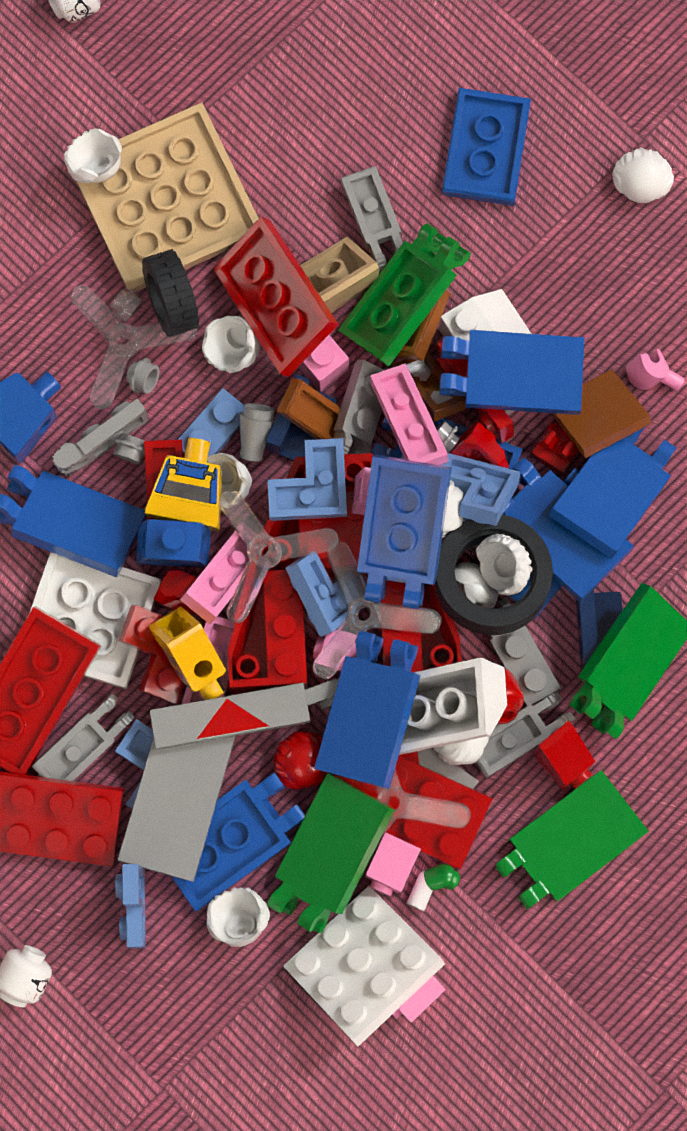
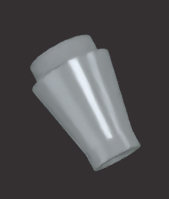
(254, 429)

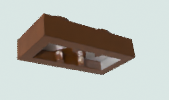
(427, 380)

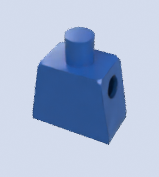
(25, 412)
(173, 543)

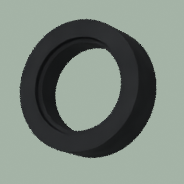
(482, 619)

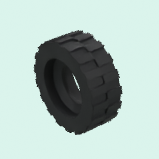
(170, 293)

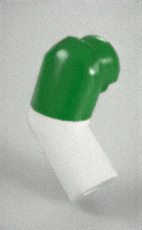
(430, 880)

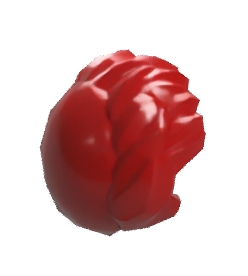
(296, 760)

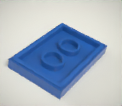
(486, 146)

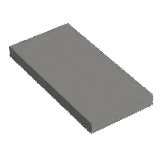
(176, 807)

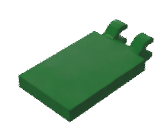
(404, 294)
(630, 661)
(573, 840)
(330, 852)

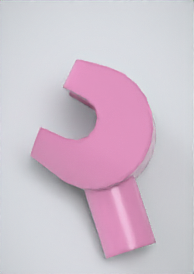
(648, 371)

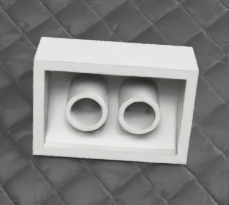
(483, 312)
(455, 704)

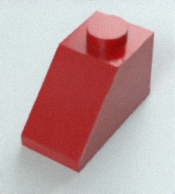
(565, 757)

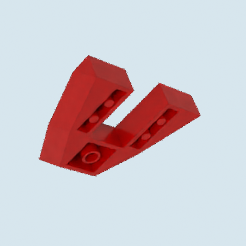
(270, 642)

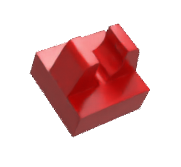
(555, 449)

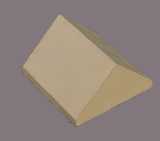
(341, 273)

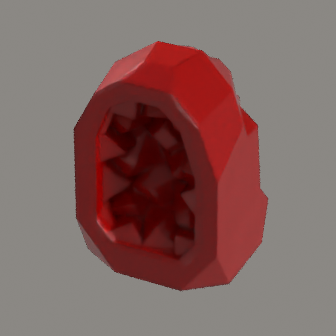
(480, 445)
(173, 588)

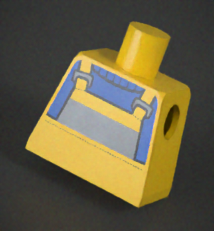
(188, 488)
(190, 652)

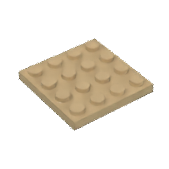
(170, 194)

